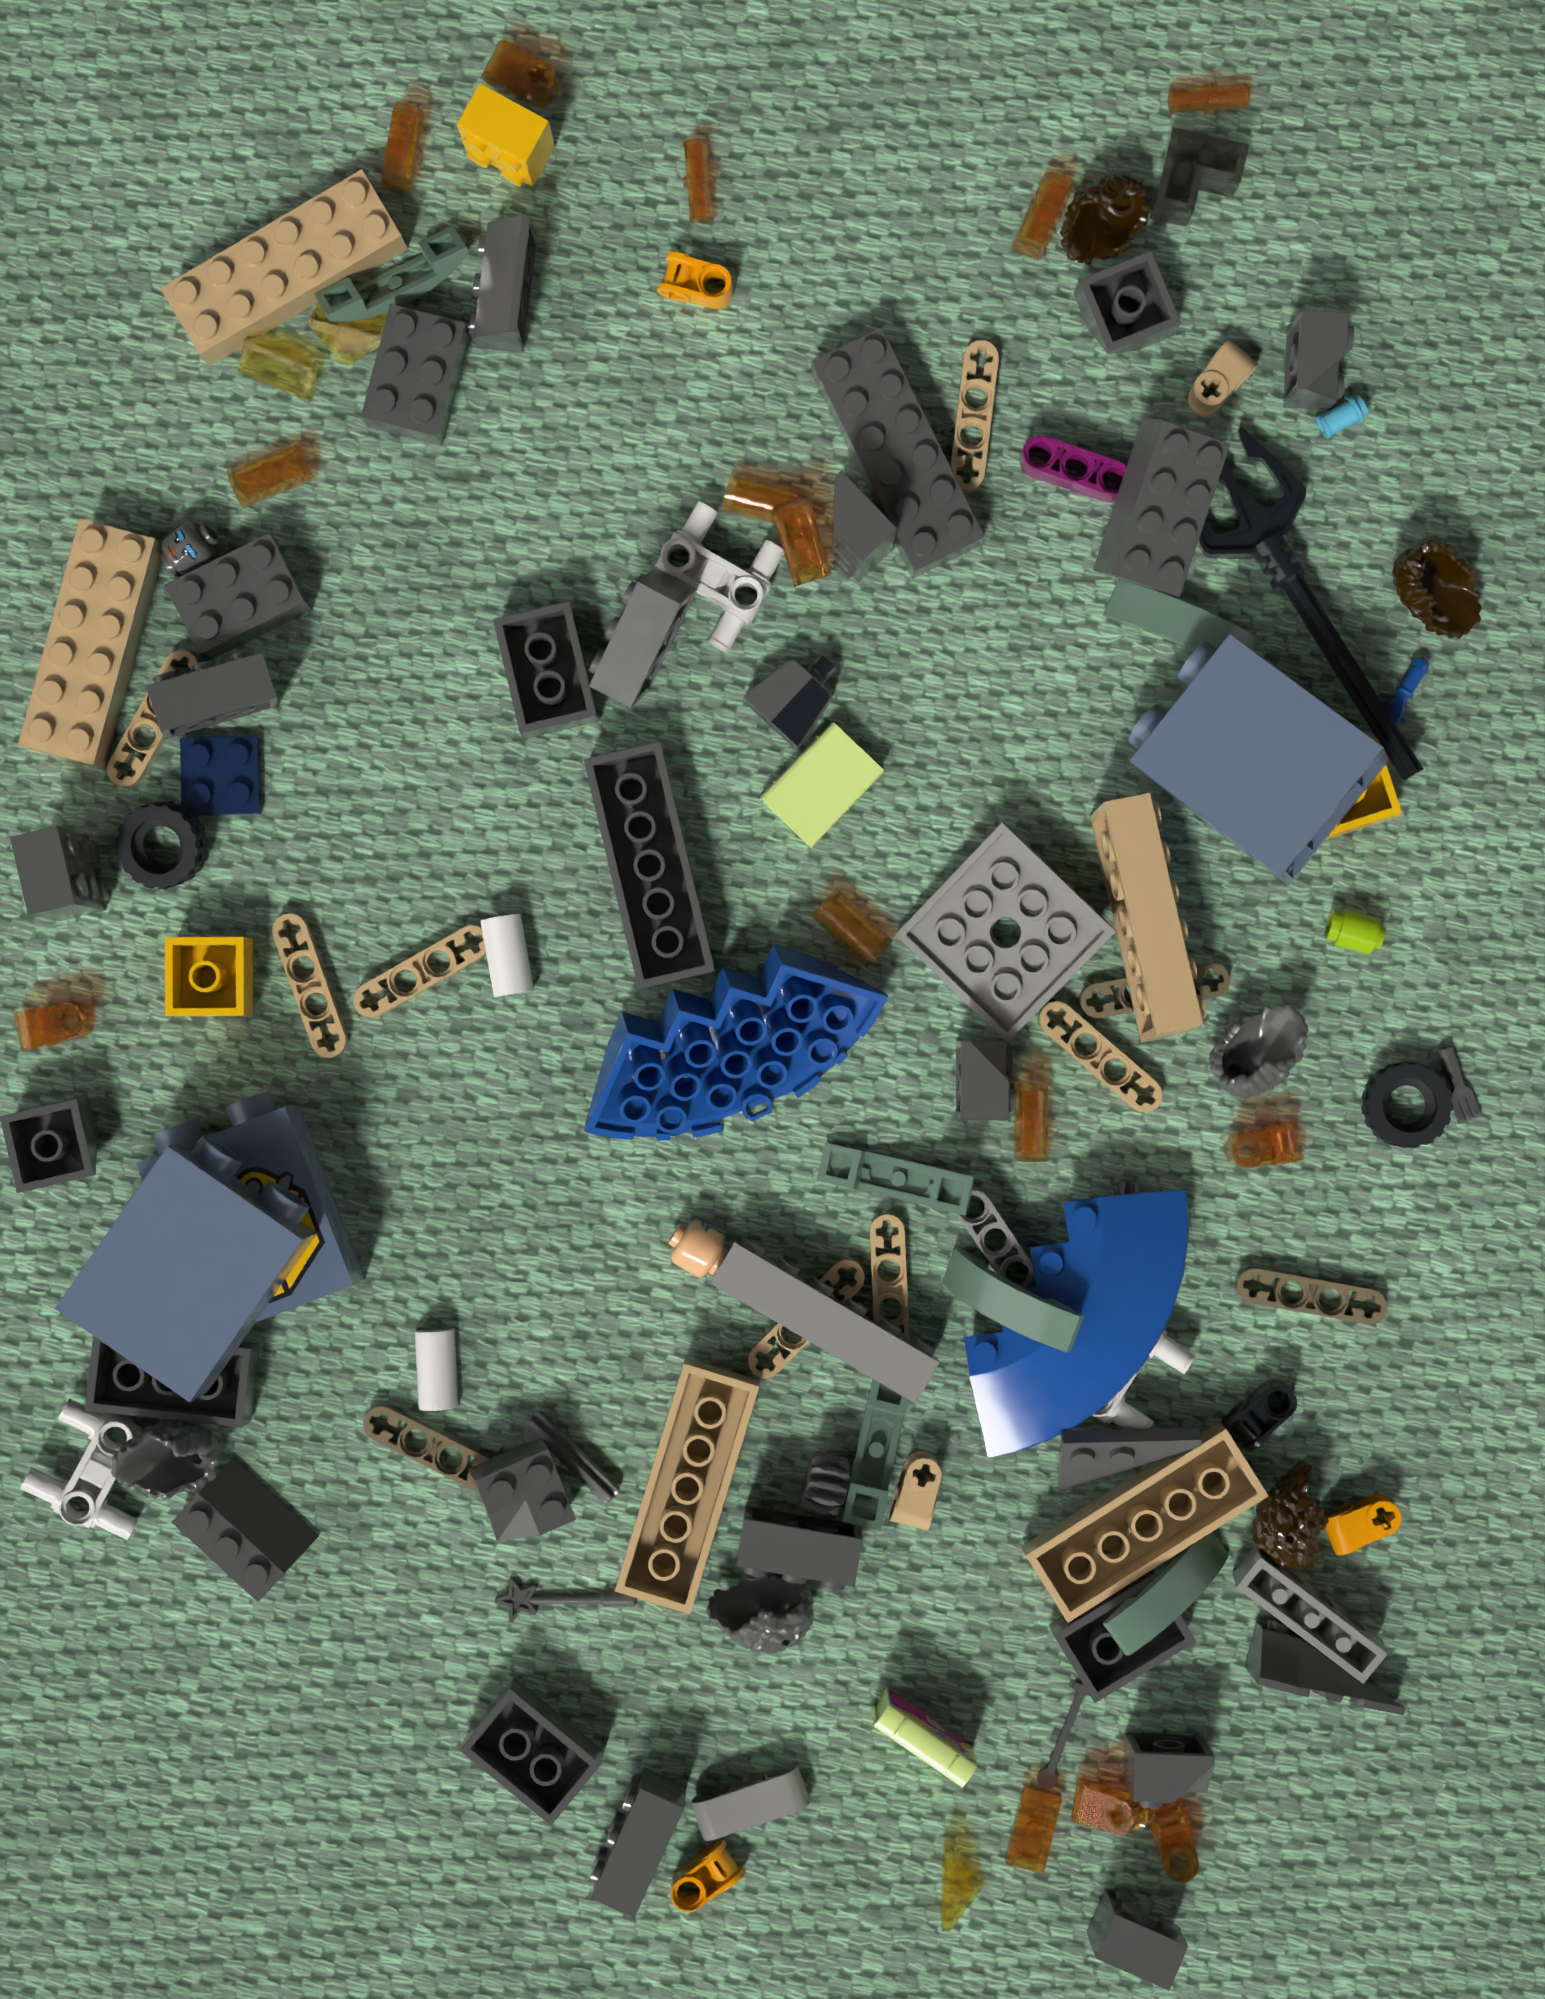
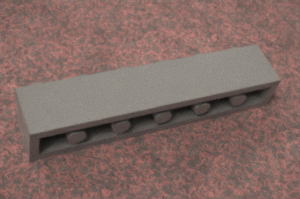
(825, 1320)

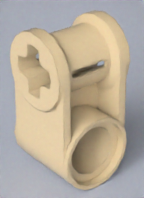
(1223, 376)
(916, 1496)

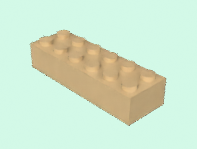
(282, 266)
(91, 644)
(1147, 917)
(687, 1486)
(1143, 1522)

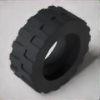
(134, 855)
(1437, 1104)

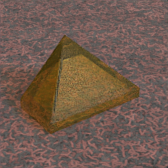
(347, 339)
(280, 362)
(959, 1885)

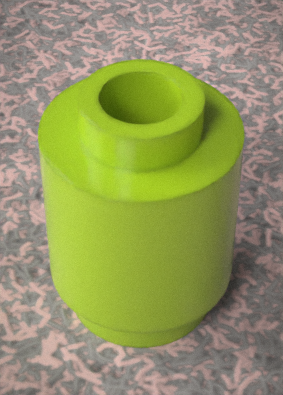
(1354, 931)

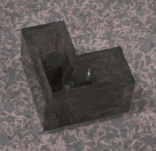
(1194, 164)

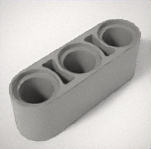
(1008, 1251)
(750, 1803)

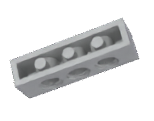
(1310, 1614)

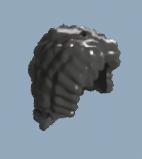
(1259, 1050)
(168, 1459)
(763, 1612)

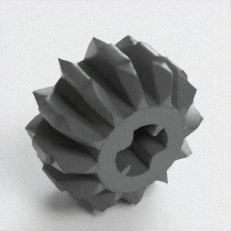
(824, 1485)

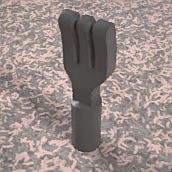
(1462, 1097)

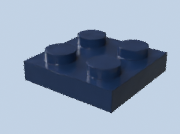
(221, 775)

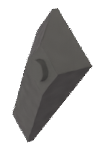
(1292, 1665)

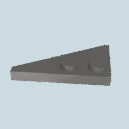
(1102, 1453)

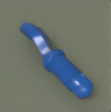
(1396, 704)

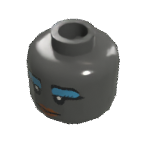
(189, 547)

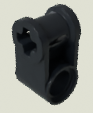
(1258, 1414)

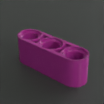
(1055, 473)

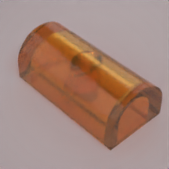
(402, 147)
(1043, 215)
(270, 475)
(756, 497)
(800, 541)
(851, 928)
(1031, 1122)

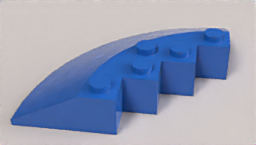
(730, 1050)
(1124, 1279)

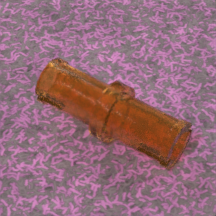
(1208, 98)
(698, 180)

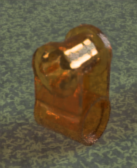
(517, 70)
(48, 1025)
(1271, 1145)
(1107, 1808)
(1173, 1834)

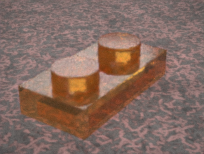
(1033, 1828)

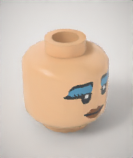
(698, 1248)

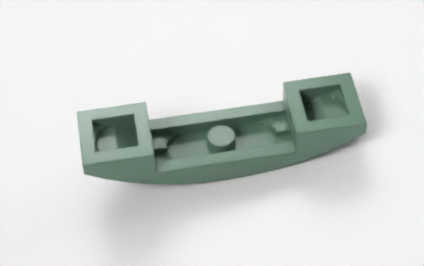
(397, 286)
(1172, 618)
(896, 1178)
(1011, 1304)
(874, 1457)
(1167, 1595)

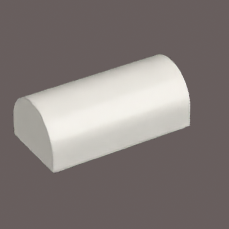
(507, 955)
(436, 1369)

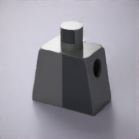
(793, 699)

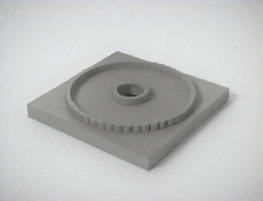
(958, 942)

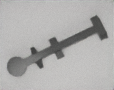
(1047, 1777)

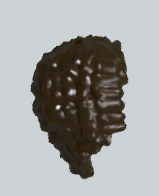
(1104, 218)
(1438, 587)
(1290, 1521)

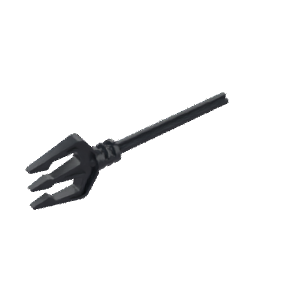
(1264, 537)

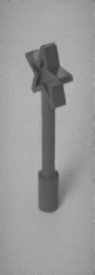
(524, 1600)

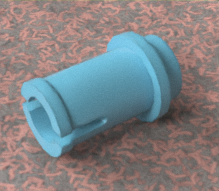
(1342, 416)

